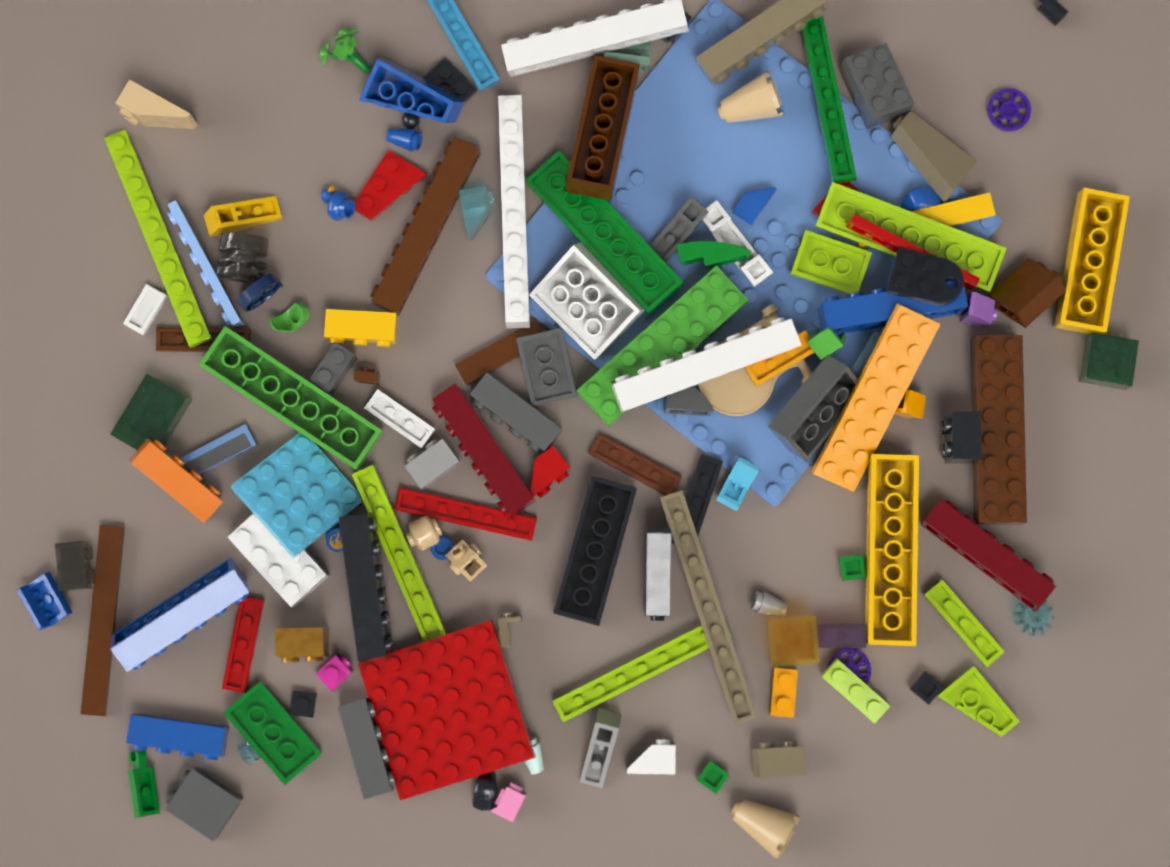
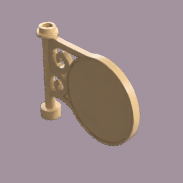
(735, 392)

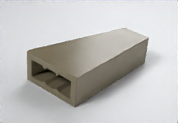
(932, 154)

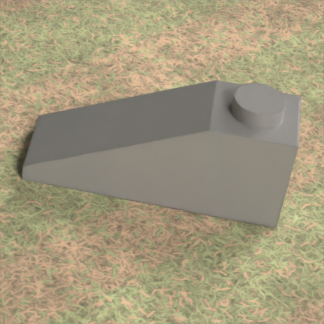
(600, 748)

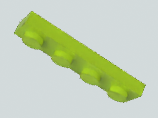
(964, 623)

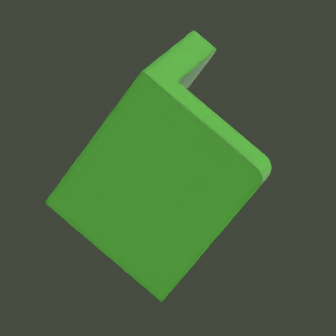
(825, 341)

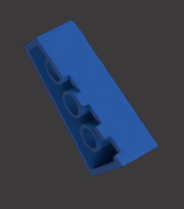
(407, 92)

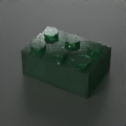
(151, 414)

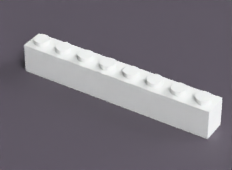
(594, 37)
(705, 365)

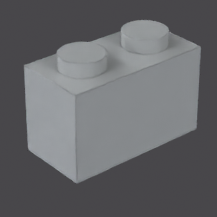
(431, 464)

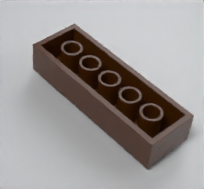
(602, 128)

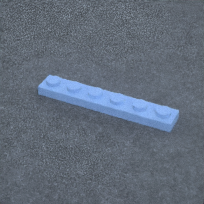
(200, 257)

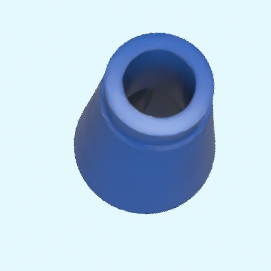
(405, 138)

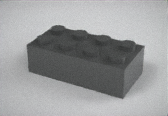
(814, 408)

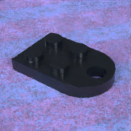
(923, 278)

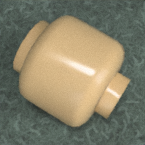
(424, 533)

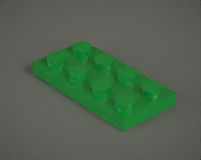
(272, 733)

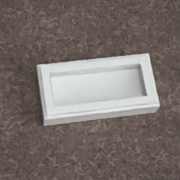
(145, 309)

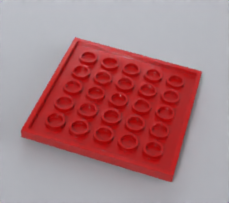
(447, 710)

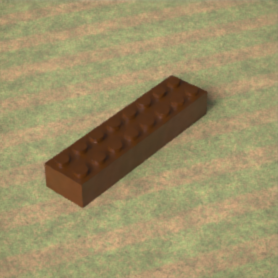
(999, 397)

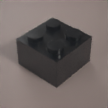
(961, 437)

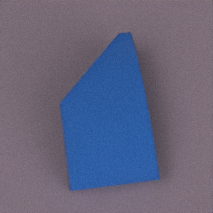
(753, 203)

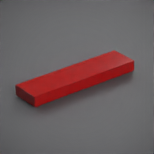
(243, 645)

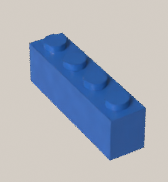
(177, 735)

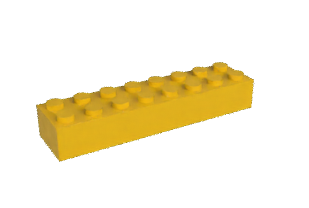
(892, 550)

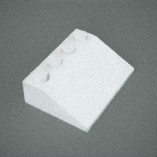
(586, 300)

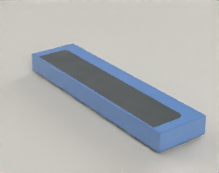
(219, 450)

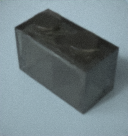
(74, 566)

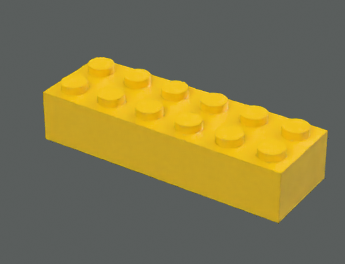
(1092, 261)

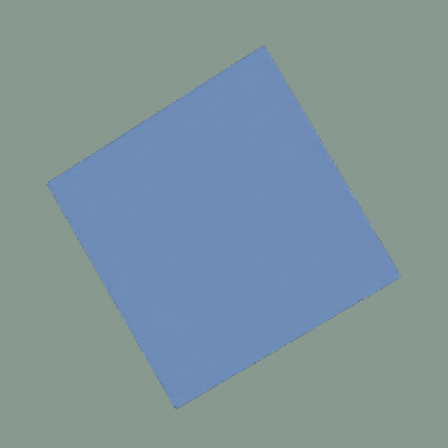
(685, 150)

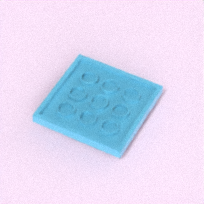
(297, 494)

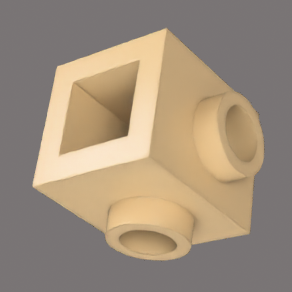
(466, 560)

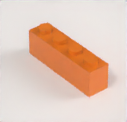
(176, 480)

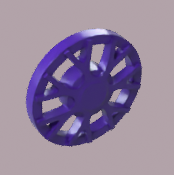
(1009, 110)
(851, 665)

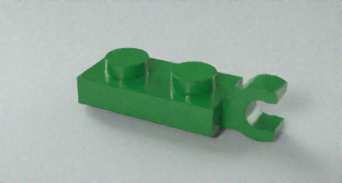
(142, 785)

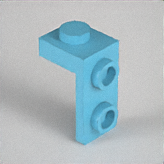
(738, 483)

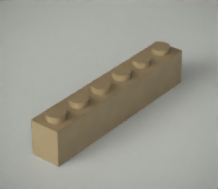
(757, 36)

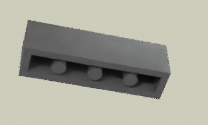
(515, 412)
(366, 748)

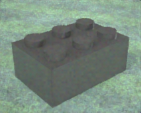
(876, 85)

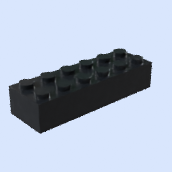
(595, 551)
(364, 586)

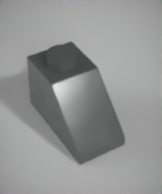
(687, 402)

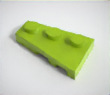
(979, 701)

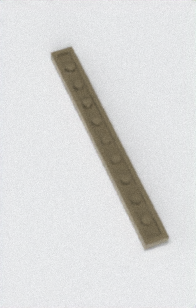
(708, 607)

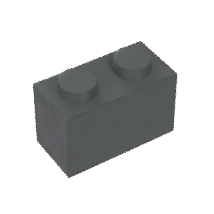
(333, 369)

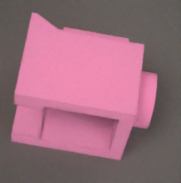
(509, 802)

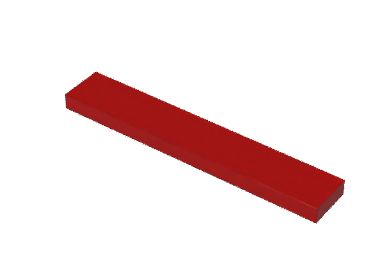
(894, 242)
(465, 514)

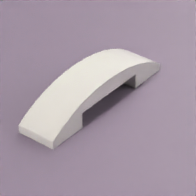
(725, 231)

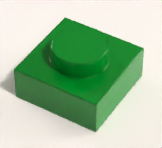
(852, 567)
(712, 777)

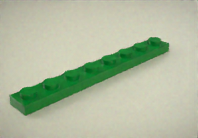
(828, 101)

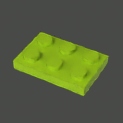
(830, 263)

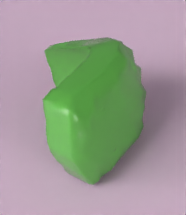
(292, 319)

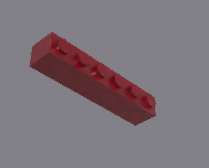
(483, 450)
(989, 555)

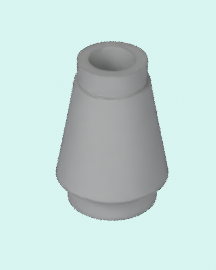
(768, 604)

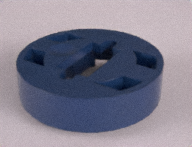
(259, 292)

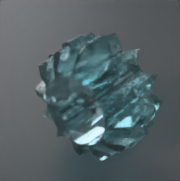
(1031, 625)

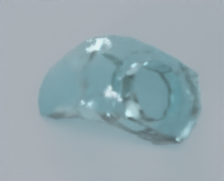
(248, 753)

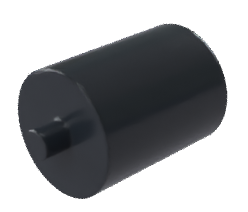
(1052, 11)

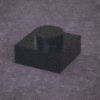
(926, 687)
(303, 704)

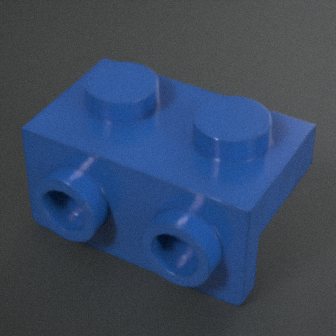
(44, 601)

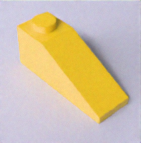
(241, 215)

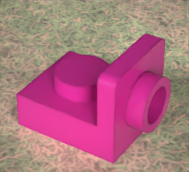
(335, 671)

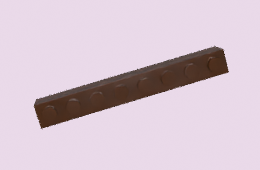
(426, 225)

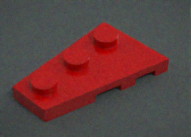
(387, 184)

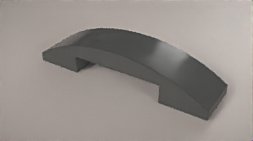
(679, 229)

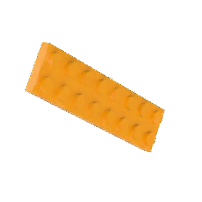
(875, 397)

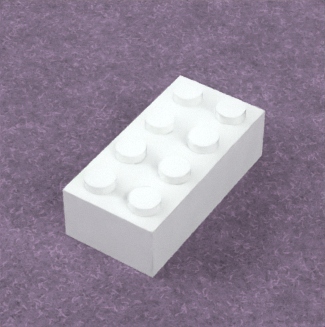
(287, 575)

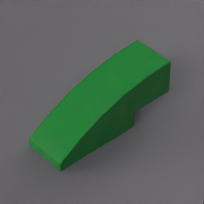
(711, 253)

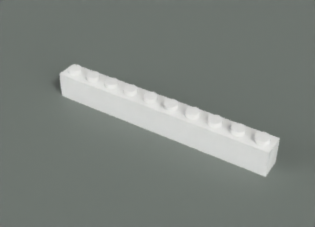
(513, 212)

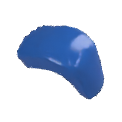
(920, 198)

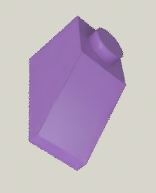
(979, 310)

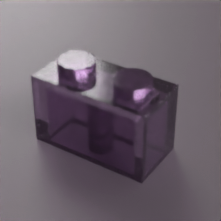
(841, 635)

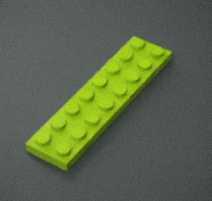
(965, 250)

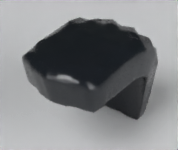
(485, 792)

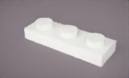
(399, 419)

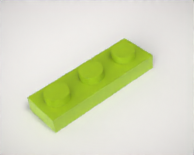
(855, 690)

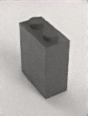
(203, 803)

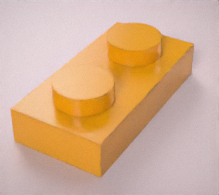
(783, 692)

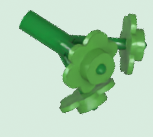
(344, 46)

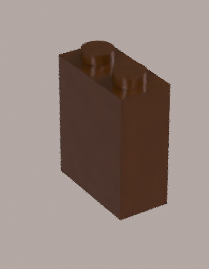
(1027, 292)

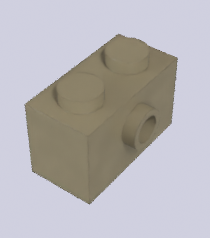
(778, 760)

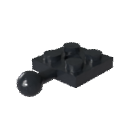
(444, 74)

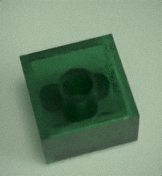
(1109, 361)

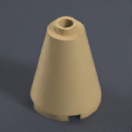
(752, 102)
(766, 825)

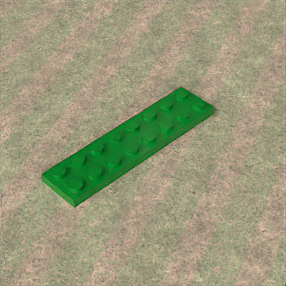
(606, 236)

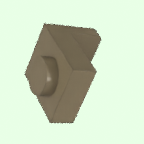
(503, 630)

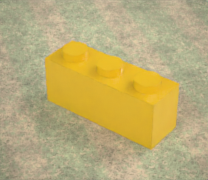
(361, 327)

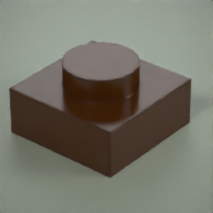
(367, 376)

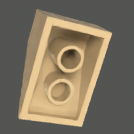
(151, 110)

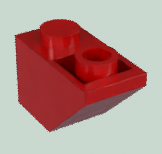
(547, 470)

